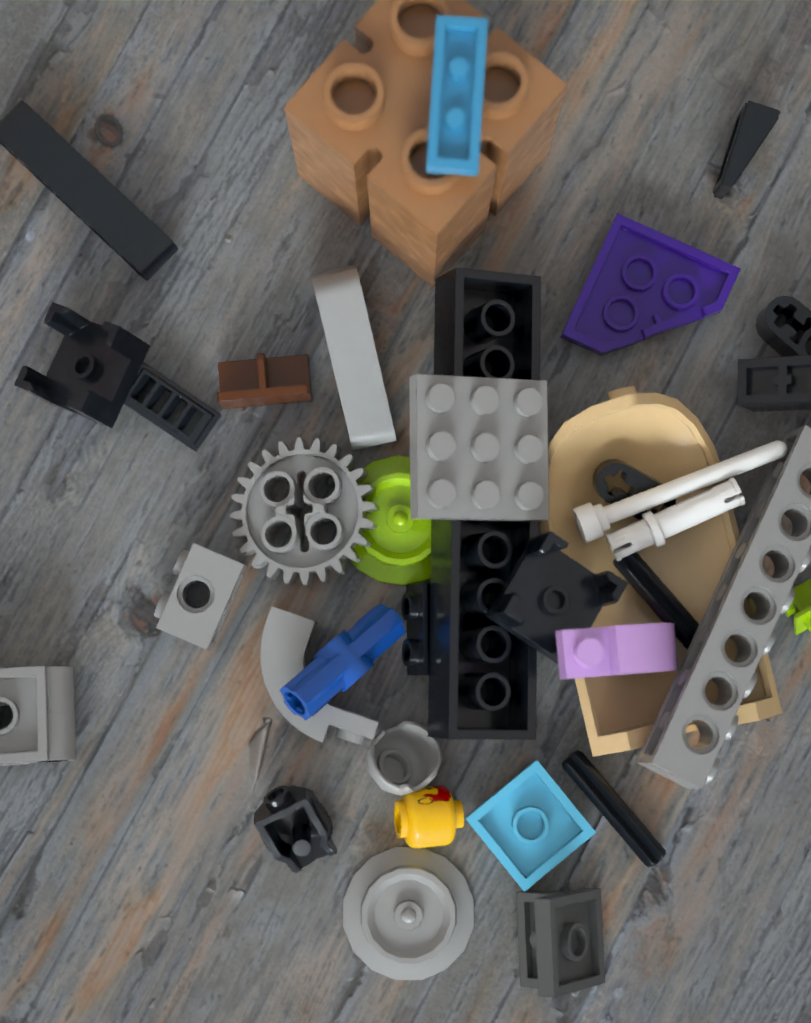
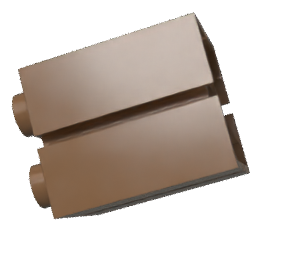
(366, 127)

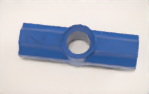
(342, 661)

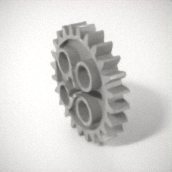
(344, 507)

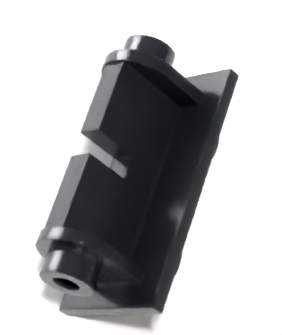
(416, 610)

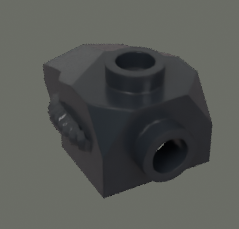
(295, 826)

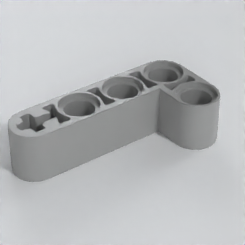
(354, 357)

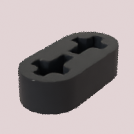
(635, 478)

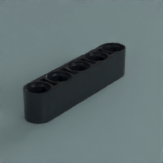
(85, 191)

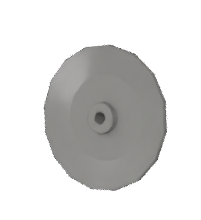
(408, 913)

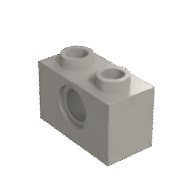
(201, 624)

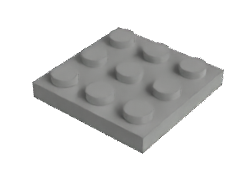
(478, 448)

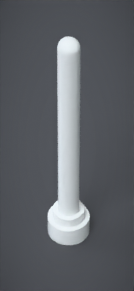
(596, 519)

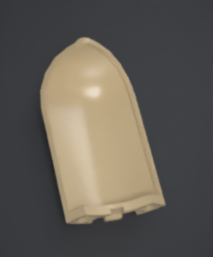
(665, 443)

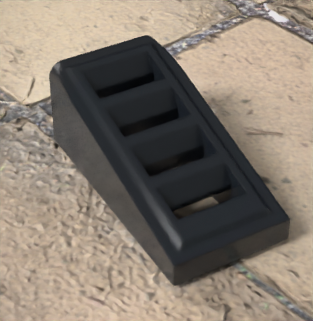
(748, 134)
(163, 383)

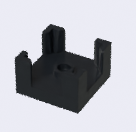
(90, 368)
(551, 594)

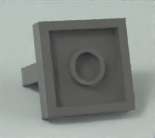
(560, 940)

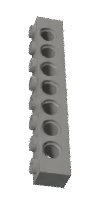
(686, 702)

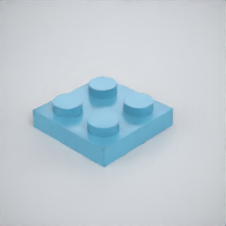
(530, 825)

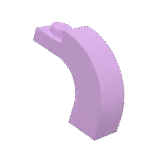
(616, 650)

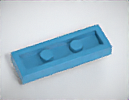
(457, 95)

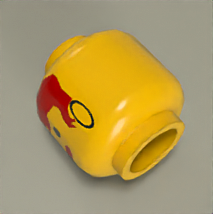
(428, 817)

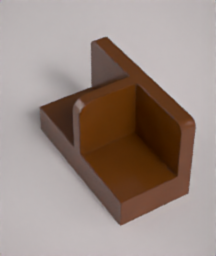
(264, 381)

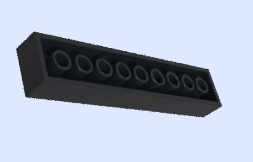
(478, 670)

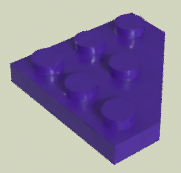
(645, 288)

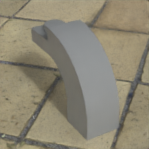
(282, 657)

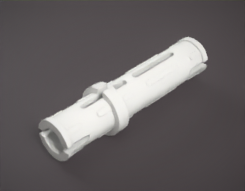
(674, 519)

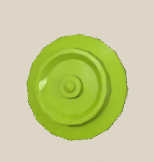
(399, 544)

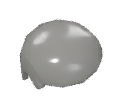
(404, 758)

